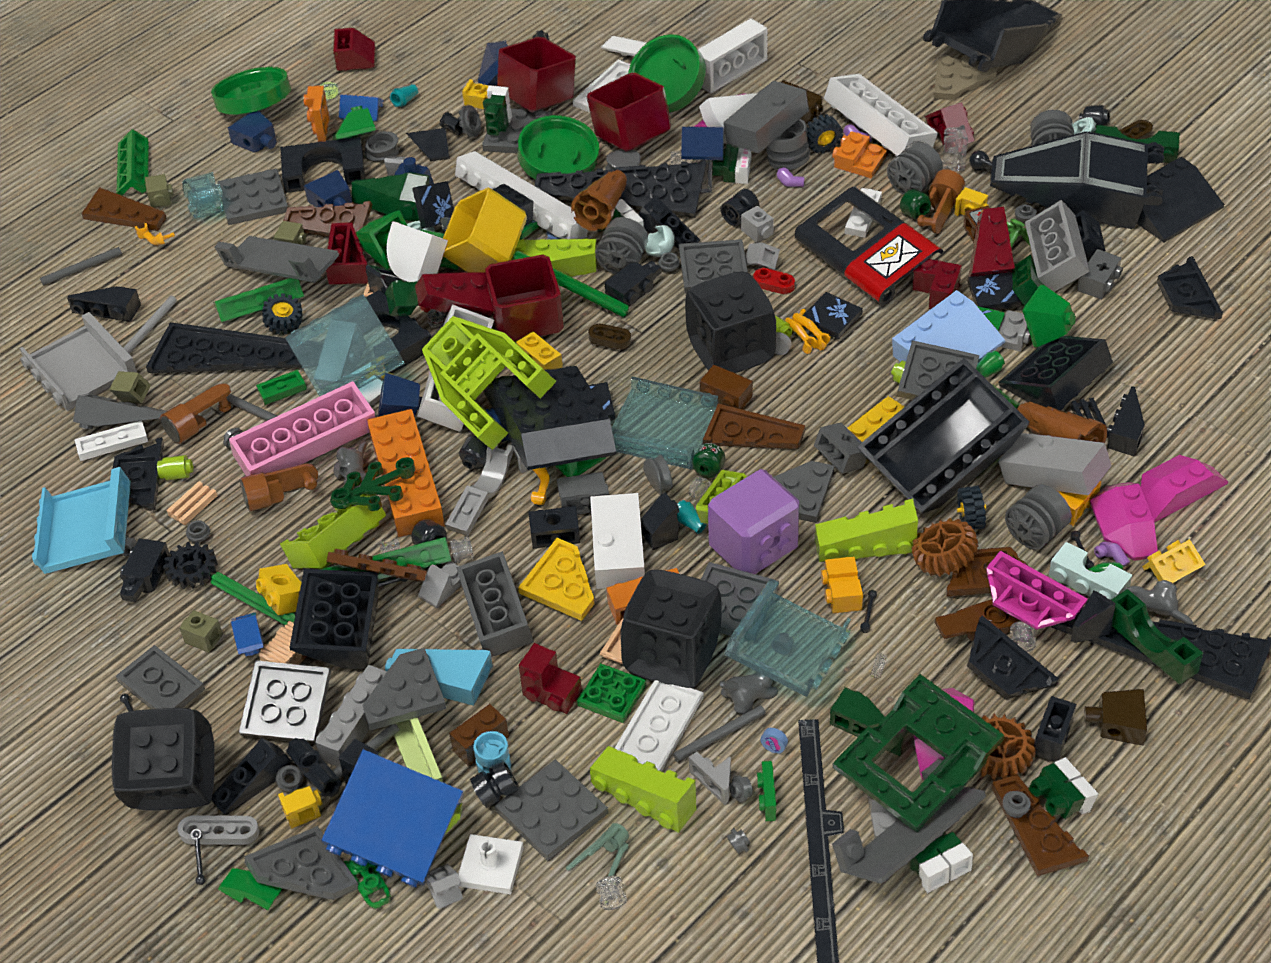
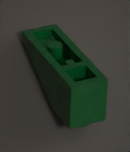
(1025, 279)
(856, 712)

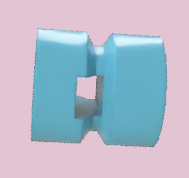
(490, 749)

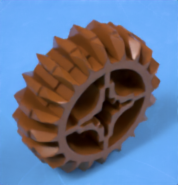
(945, 547)
(1016, 741)

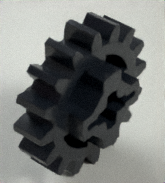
(190, 565)

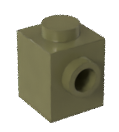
(158, 190)
(291, 233)
(130, 387)
(201, 631)

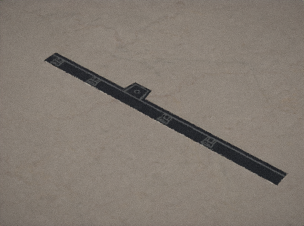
(819, 825)

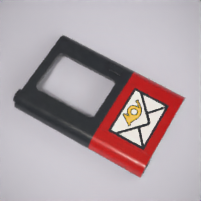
(878, 262)

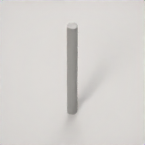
(147, 327)

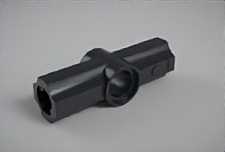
(313, 767)

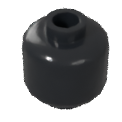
(1098, 113)
(473, 453)
(426, 531)

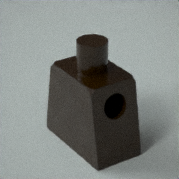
(1120, 716)

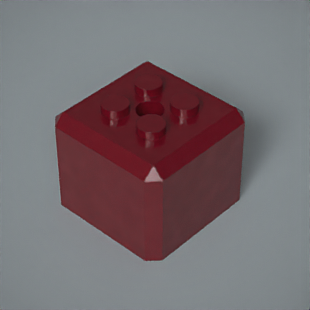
(537, 73)
(629, 111)
(525, 297)

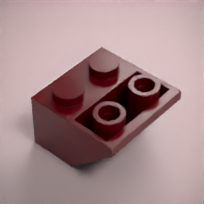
(353, 50)

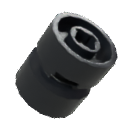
(737, 205)
(494, 784)

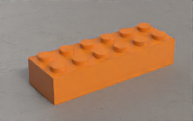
(395, 438)

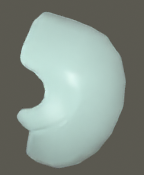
(660, 242)

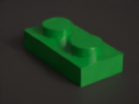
(281, 387)
(767, 801)

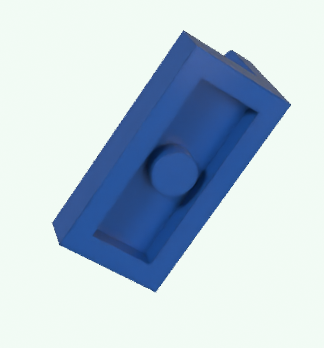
(350, 101)

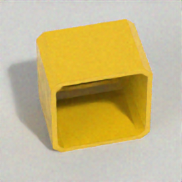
(483, 231)

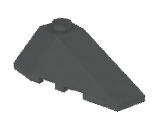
(99, 411)

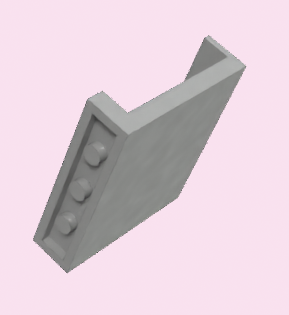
(78, 363)

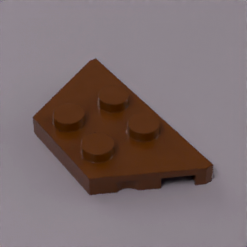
(974, 577)

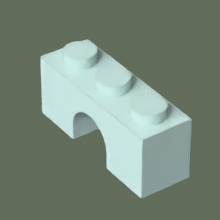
(1070, 569)

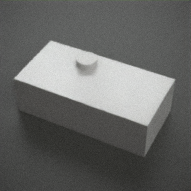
(734, 54)
(616, 539)

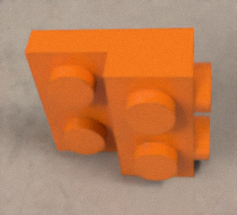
(317, 111)
(859, 155)

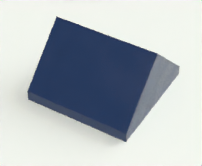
(702, 143)

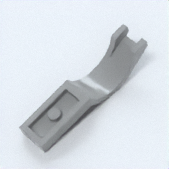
(476, 496)

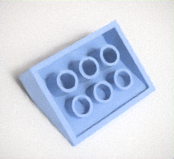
(953, 325)

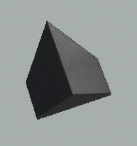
(432, 143)
(380, 278)
(1094, 619)

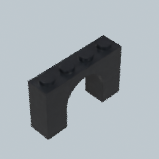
(301, 157)
(410, 335)

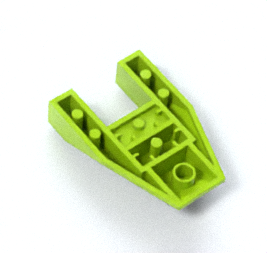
(466, 360)

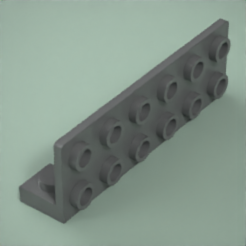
(277, 258)
(899, 842)

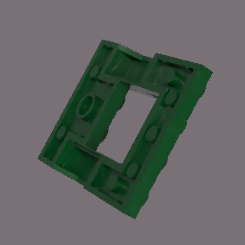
(941, 724)

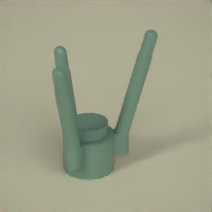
(611, 840)

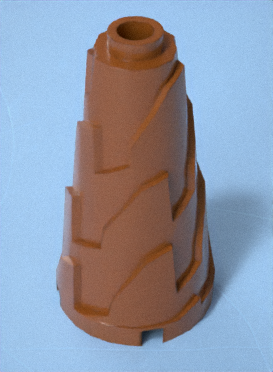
(596, 203)
(1060, 424)

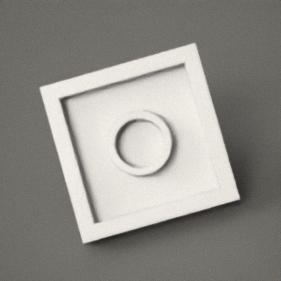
(490, 864)

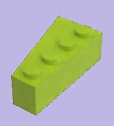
(566, 255)
(333, 531)
(868, 534)
(645, 788)

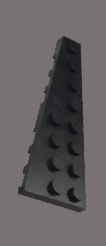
(674, 185)
(213, 349)
(1227, 661)

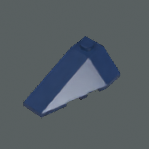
(489, 68)

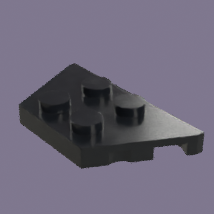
(1188, 291)
(141, 470)
(1005, 663)

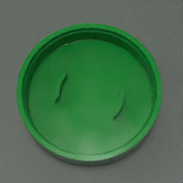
(673, 64)
(251, 90)
(557, 146)

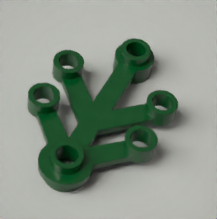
(345, 496)

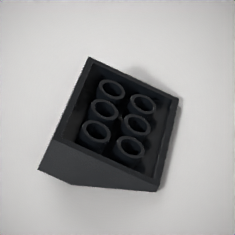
(1185, 200)
(1058, 370)
(336, 617)

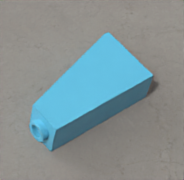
(458, 672)

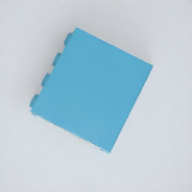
(82, 524)

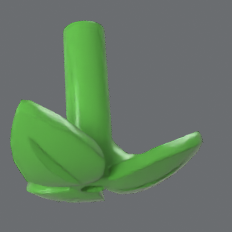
(1015, 229)

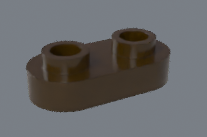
(1138, 130)
(609, 336)

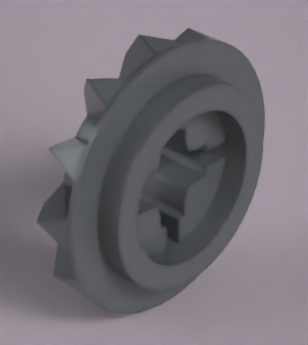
(470, 121)

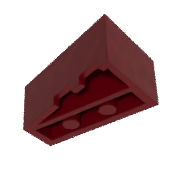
(991, 244)
(350, 264)
(460, 289)

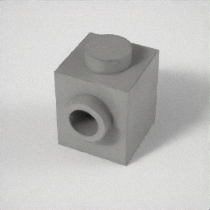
(757, 224)

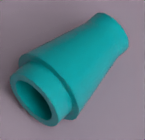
(403, 95)
(689, 517)

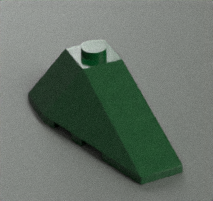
(390, 193)

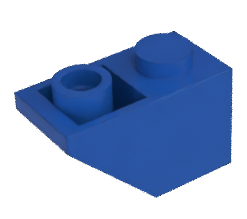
(247, 634)

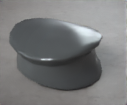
(381, 146)
(622, 159)
(658, 474)

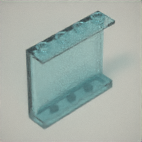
(345, 347)
(663, 422)
(786, 641)

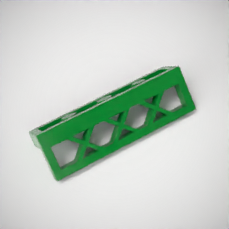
(132, 162)
(254, 299)

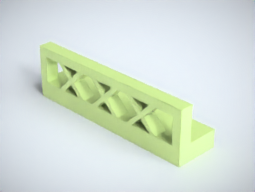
(415, 749)

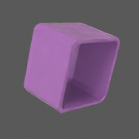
(754, 522)

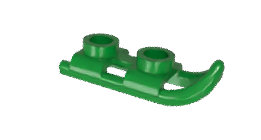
(370, 883)

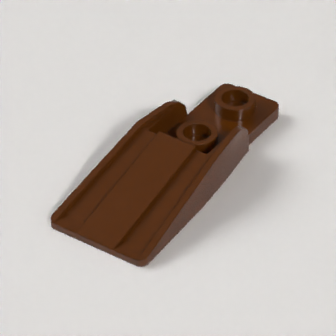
(966, 620)

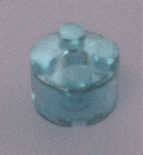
(203, 195)

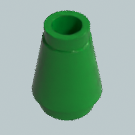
(990, 364)

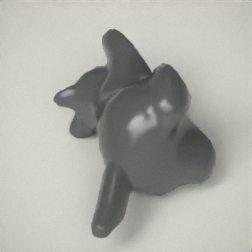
(349, 461)
(1161, 600)
(747, 689)

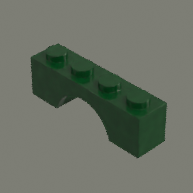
(1168, 139)
(401, 298)
(1175, 657)

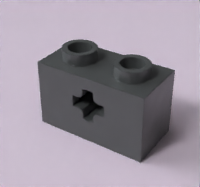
(1103, 271)
(840, 447)

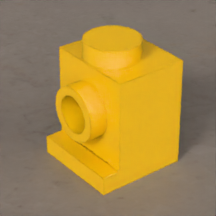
(474, 94)
(969, 200)
(300, 806)

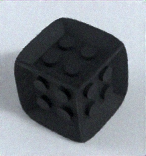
(731, 322)
(671, 628)
(163, 759)

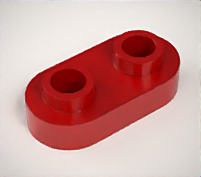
(774, 281)

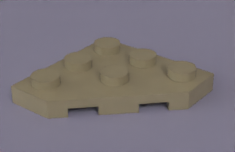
(957, 76)

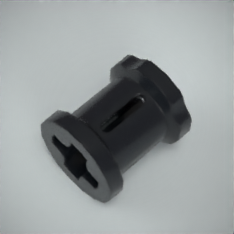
(452, 123)

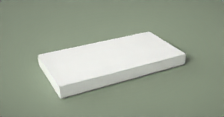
(614, 72)
(659, 723)

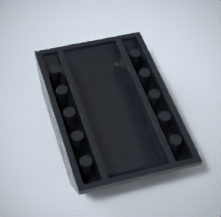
(560, 426)
(944, 437)

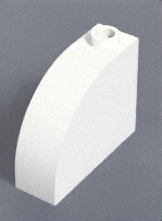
(719, 109)
(413, 252)

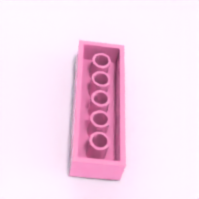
(303, 432)

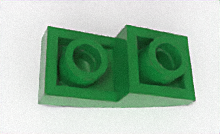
(241, 885)

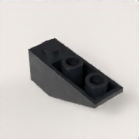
(657, 214)
(109, 303)
(1128, 425)
(251, 776)

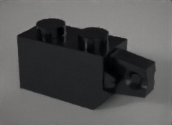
(632, 282)
(143, 568)

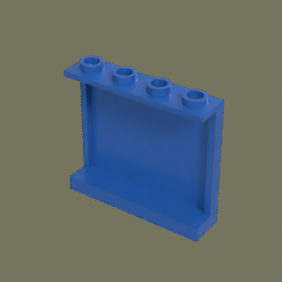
(391, 818)

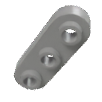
(232, 828)

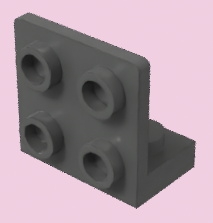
(578, 490)

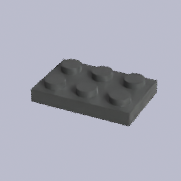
(160, 681)

